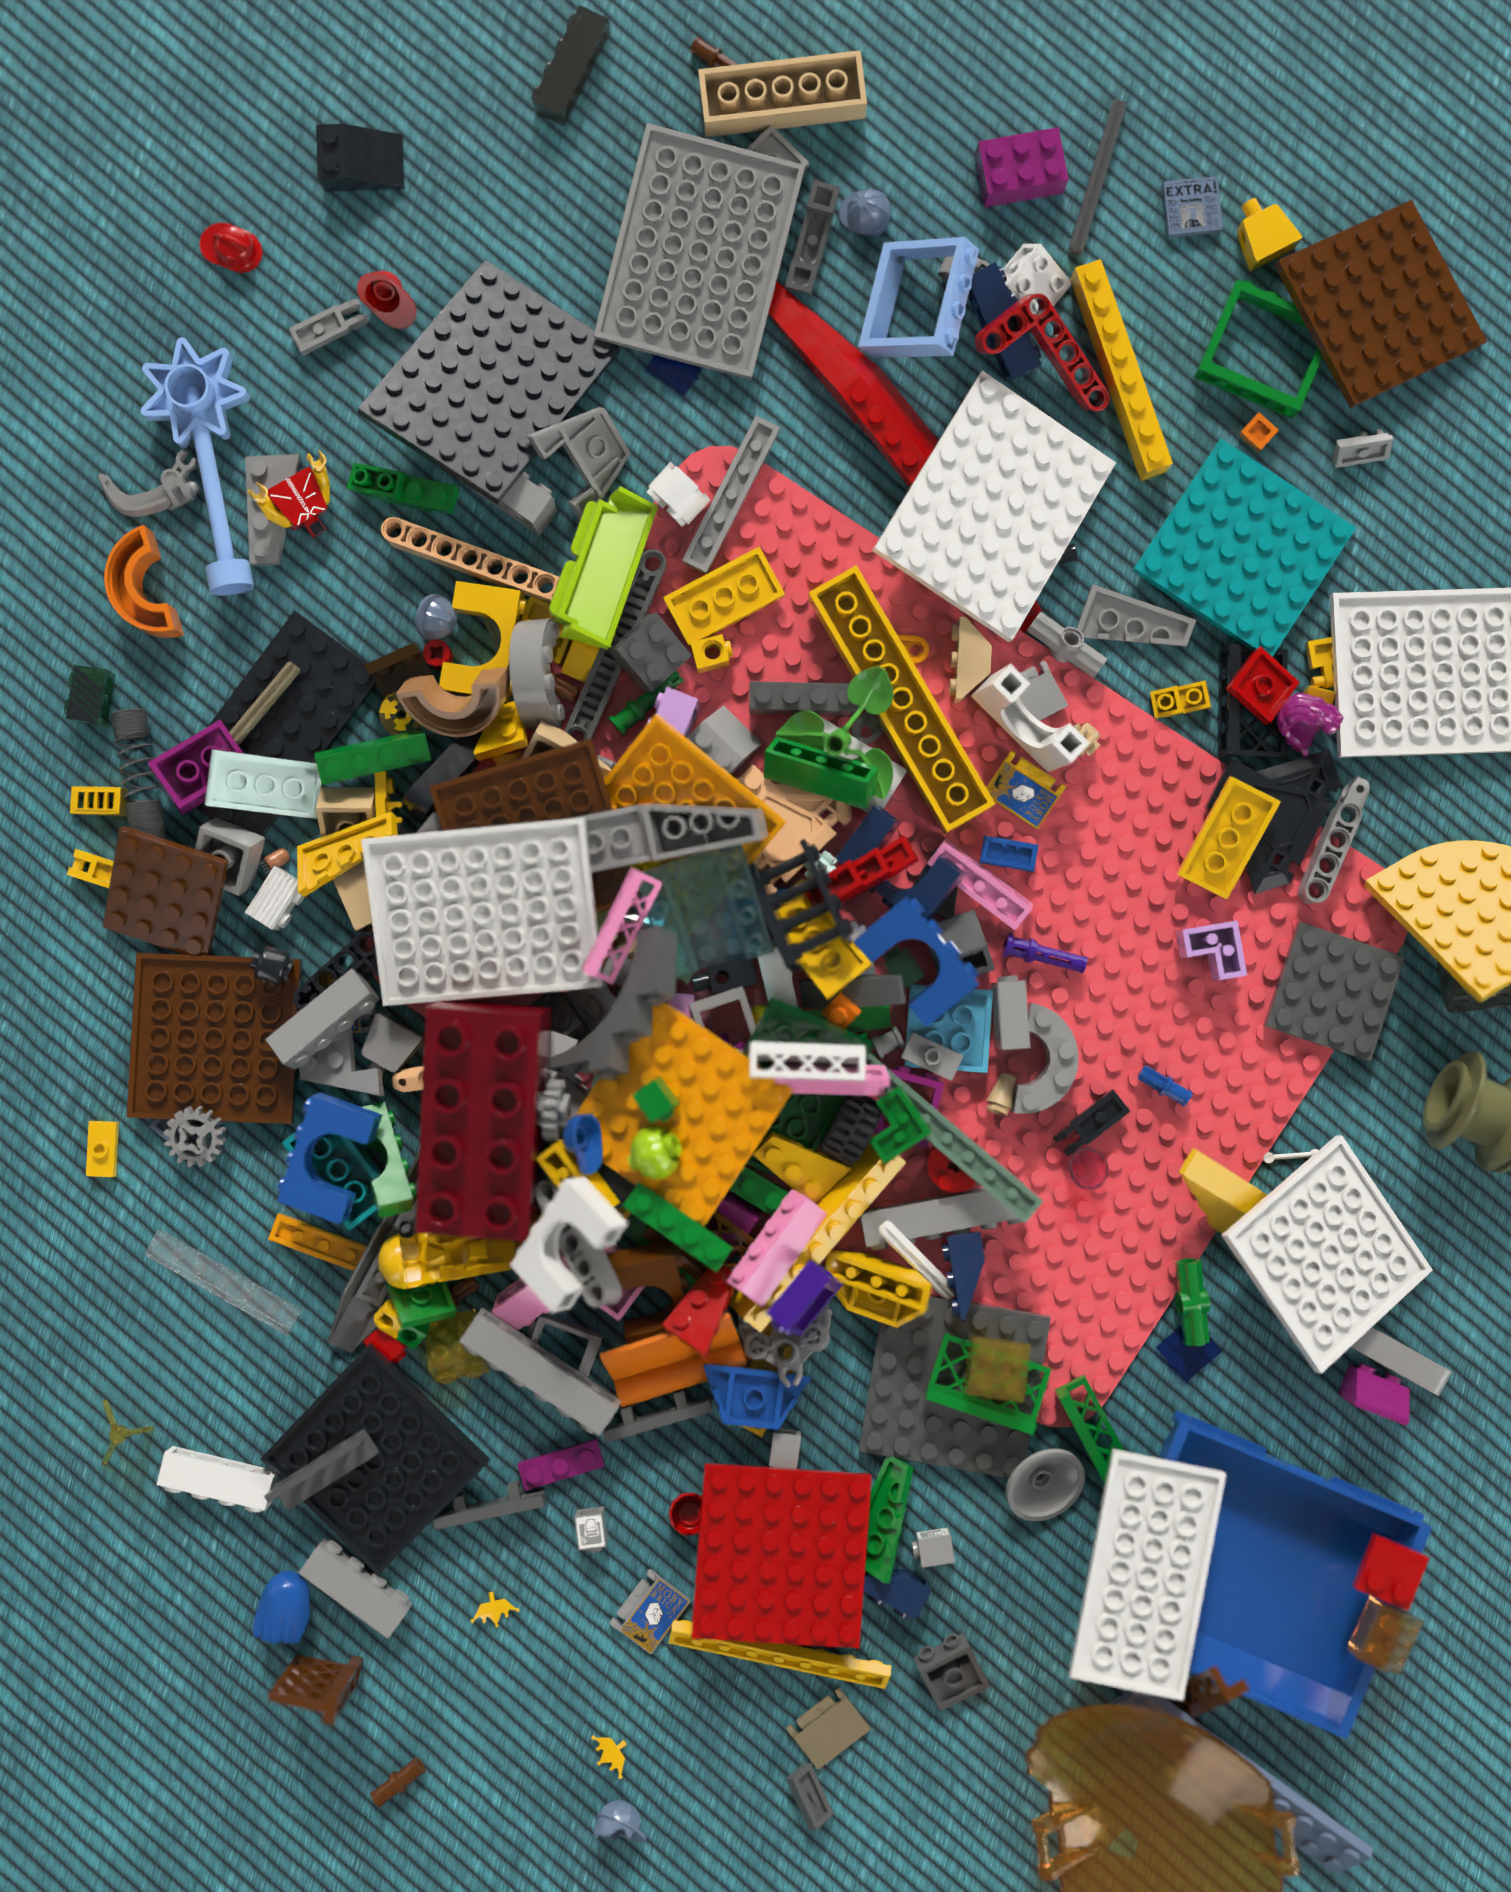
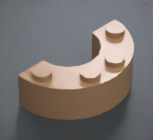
(455, 714)

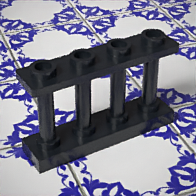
(782, 927)

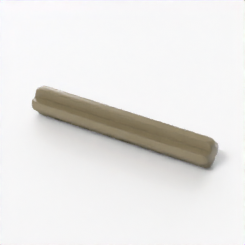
(264, 702)

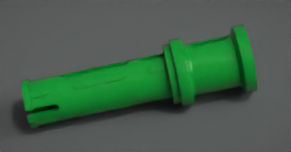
(636, 709)

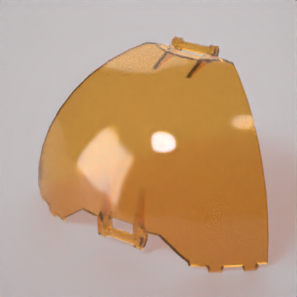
(1153, 1807)

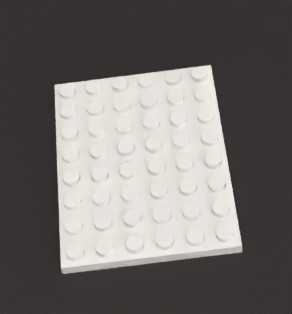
(994, 506)
(1422, 671)
(482, 911)

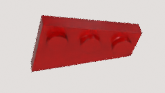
(699, 1313)

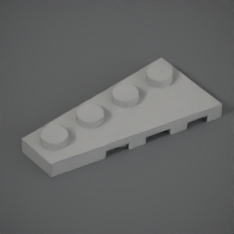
(266, 537)
(1123, 618)

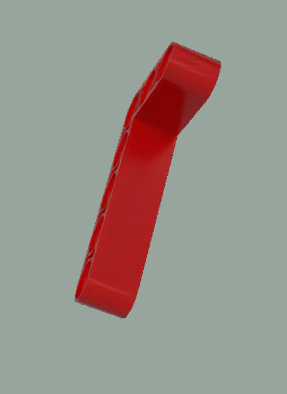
(1050, 345)

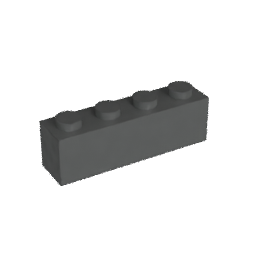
(793, 697)

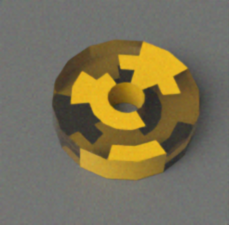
(391, 721)

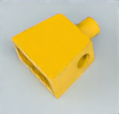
(1265, 234)

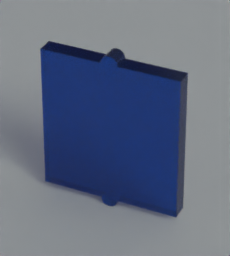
(674, 373)
(1184, 1358)

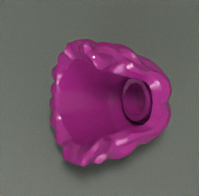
(1304, 717)

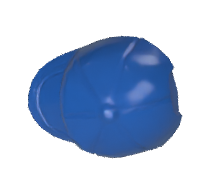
(584, 1139)

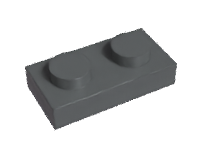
(809, 1796)

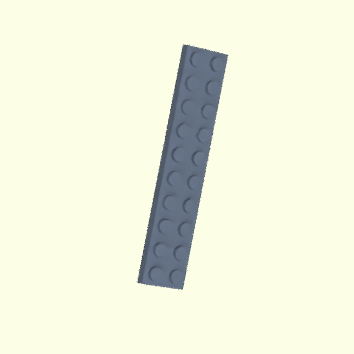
(1313, 1830)

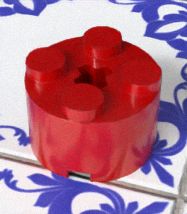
(944, 1176)

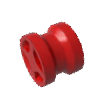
(444, 655)

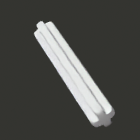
(916, 1259)

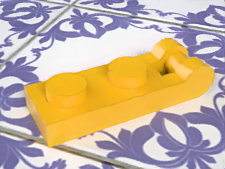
(99, 870)

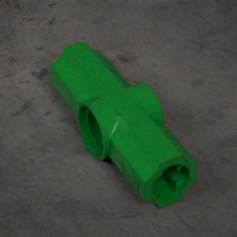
(1192, 1302)

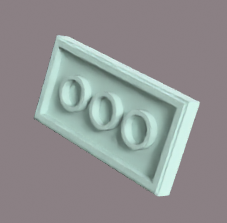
(263, 784)

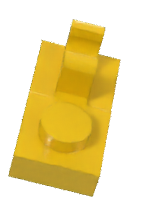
(383, 788)

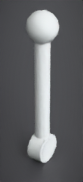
(1269, 1157)

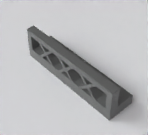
(323, 1470)

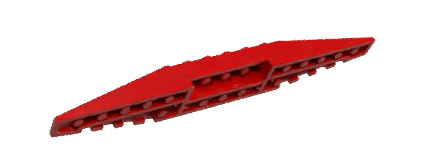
(860, 391)

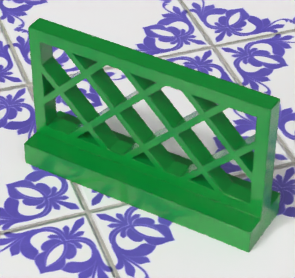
(979, 1407)

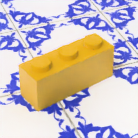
(564, 1165)

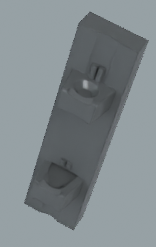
(681, 1411)
(513, 1503)

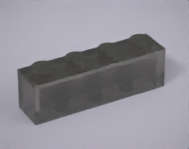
(571, 65)

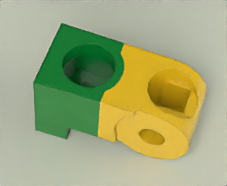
(387, 1321)

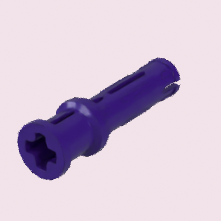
(1030, 947)

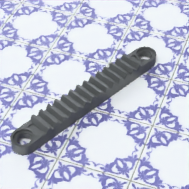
(606, 670)

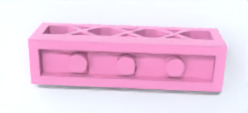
(986, 886)
(613, 922)
(874, 1085)

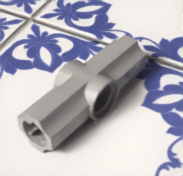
(1067, 644)

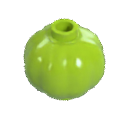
(654, 1152)

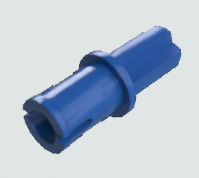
(1164, 1085)

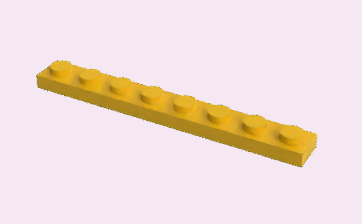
(789, 1656)

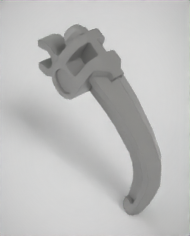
(173, 492)

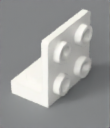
(1035, 272)

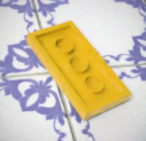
(724, 596)
(1228, 837)
(831, 964)

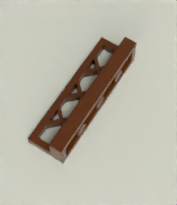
(1212, 1695)

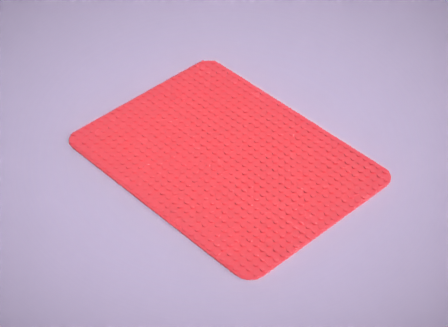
(1097, 891)

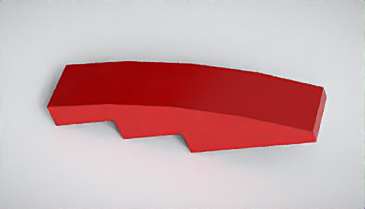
(867, 871)

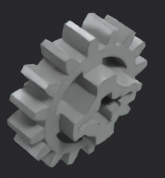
(554, 1109)
(202, 1146)

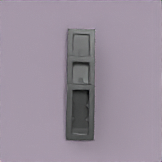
(863, 991)

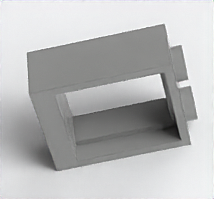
(722, 999)
(1010, 1013)
(594, 1337)

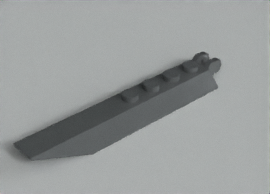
(367, 1287)

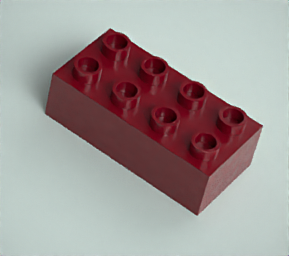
(482, 1119)

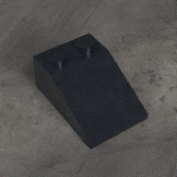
(359, 158)

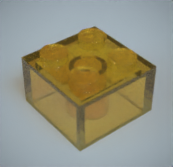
(997, 1368)

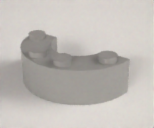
(531, 675)
(1059, 1065)

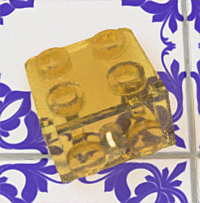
(445, 1353)

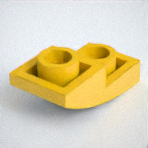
(580, 660)
(1180, 699)

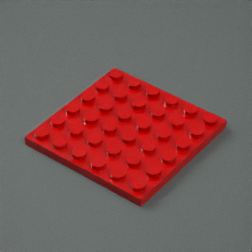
(781, 1555)

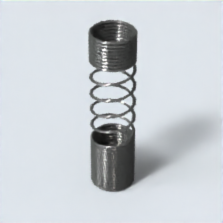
(141, 814)

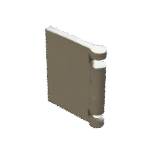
(828, 1728)

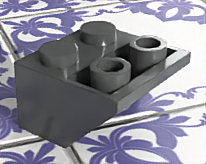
(968, 937)

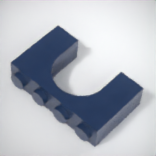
(930, 891)

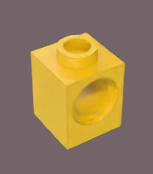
(701, 646)

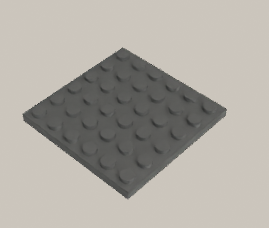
(919, 1430)

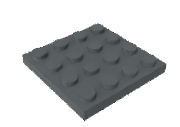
(1334, 991)

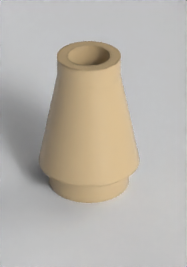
(1001, 1097)

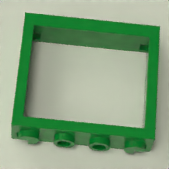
(1240, 384)

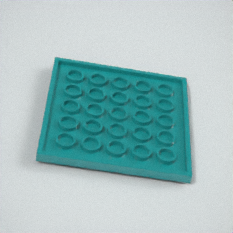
(1244, 549)

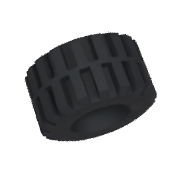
(851, 1128)

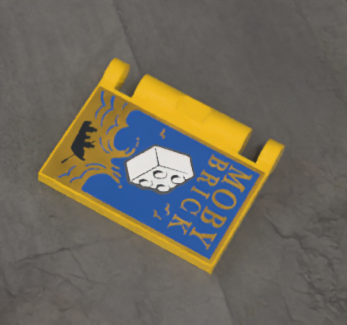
(1024, 790)

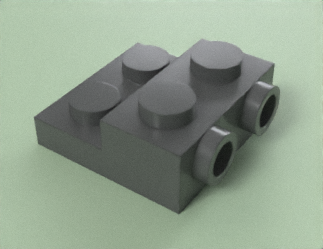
(951, 1671)

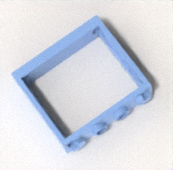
(885, 290)

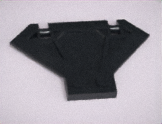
(1295, 818)

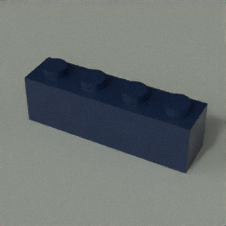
(989, 300)

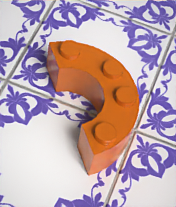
(124, 585)

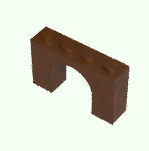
(650, 1266)

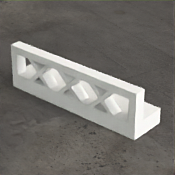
(807, 1055)

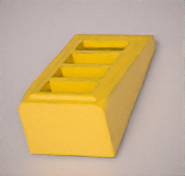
(118, 801)

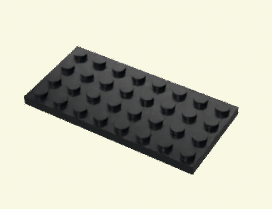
(306, 714)

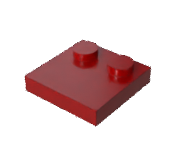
(1262, 685)
(1390, 1572)

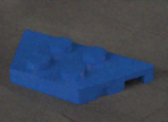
(752, 1395)

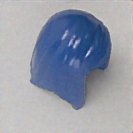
(283, 1609)

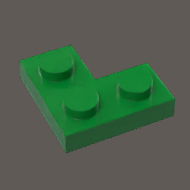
(906, 1125)

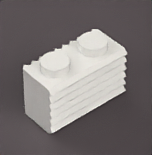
(275, 899)

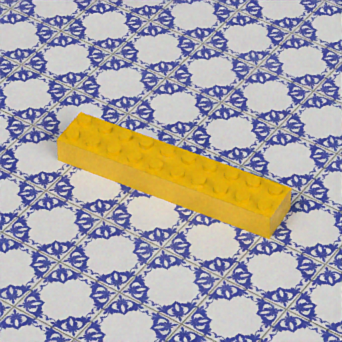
(914, 718)

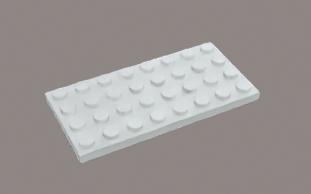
(1147, 1574)

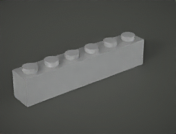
(936, 1215)
(540, 1372)

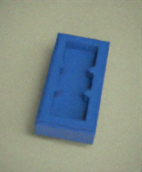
(1008, 853)

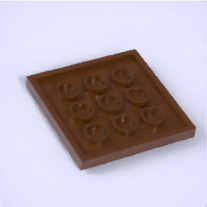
(164, 893)

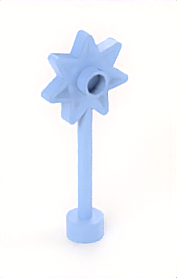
(194, 399)

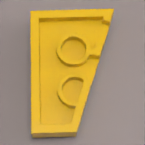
(800, 1167)

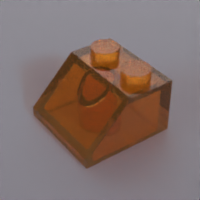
(1384, 1636)

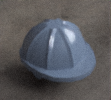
(865, 212)
(435, 617)
(617, 1820)

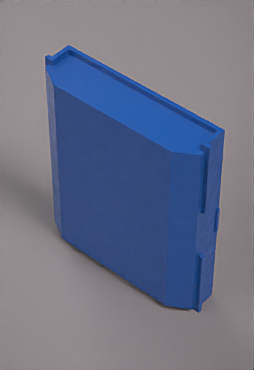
(1284, 1574)

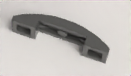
(813, 237)

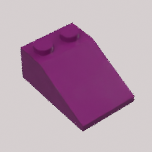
(185, 767)

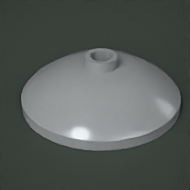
(1045, 1484)

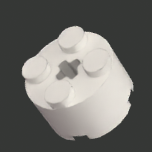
(679, 493)

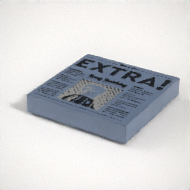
(1192, 207)

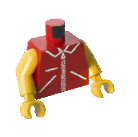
(298, 498)

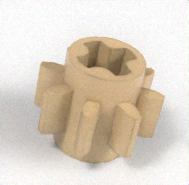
(1091, 736)

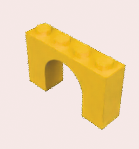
(496, 603)

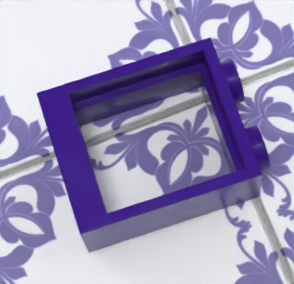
(803, 1299)

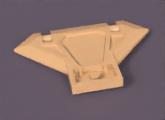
(803, 819)

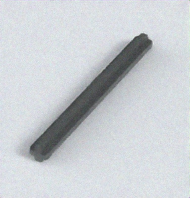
(1097, 177)

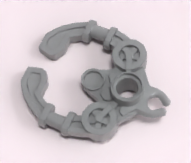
(771, 1348)

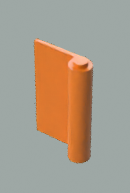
(668, 1365)

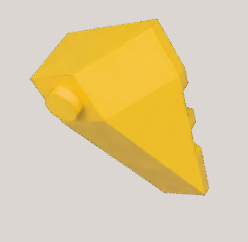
(1219, 1191)

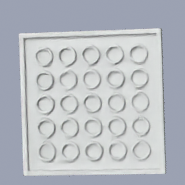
(1327, 1253)

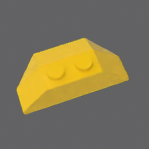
(879, 1287)

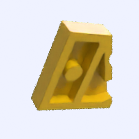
(502, 734)

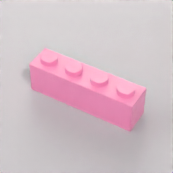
(776, 1247)
(519, 1304)

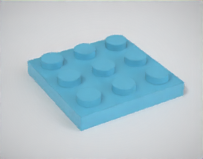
(960, 1029)

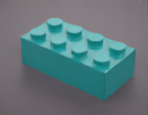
(348, 1166)

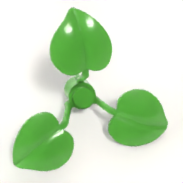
(869, 690)

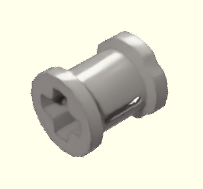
(887, 1042)

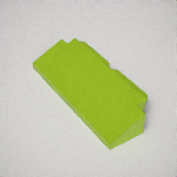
(607, 556)

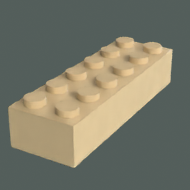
(782, 93)

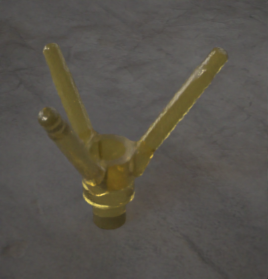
(119, 1432)

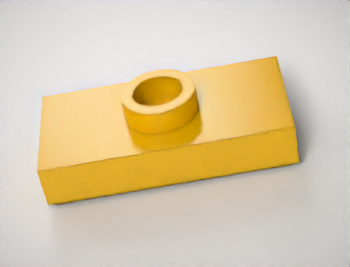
(102, 1148)

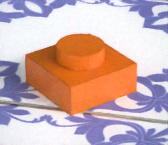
(1258, 432)
(841, 1011)

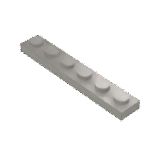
(731, 495)

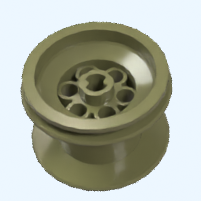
(1471, 1108)

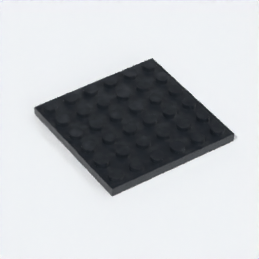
(401, 1488)

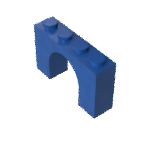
(908, 922)
(302, 1185)

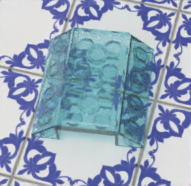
(710, 907)

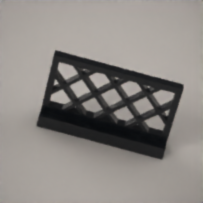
(1230, 710)

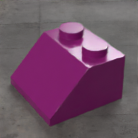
(1376, 1393)

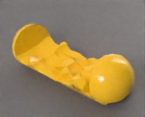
(442, 1258)

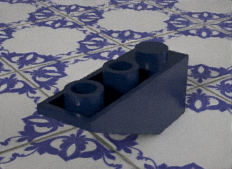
(965, 1261)
(904, 1592)

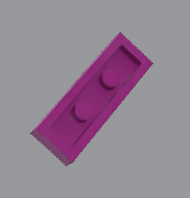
(561, 1464)

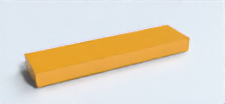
(316, 1241)

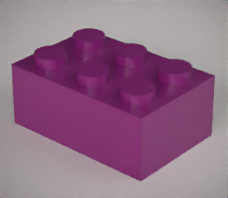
(1021, 167)

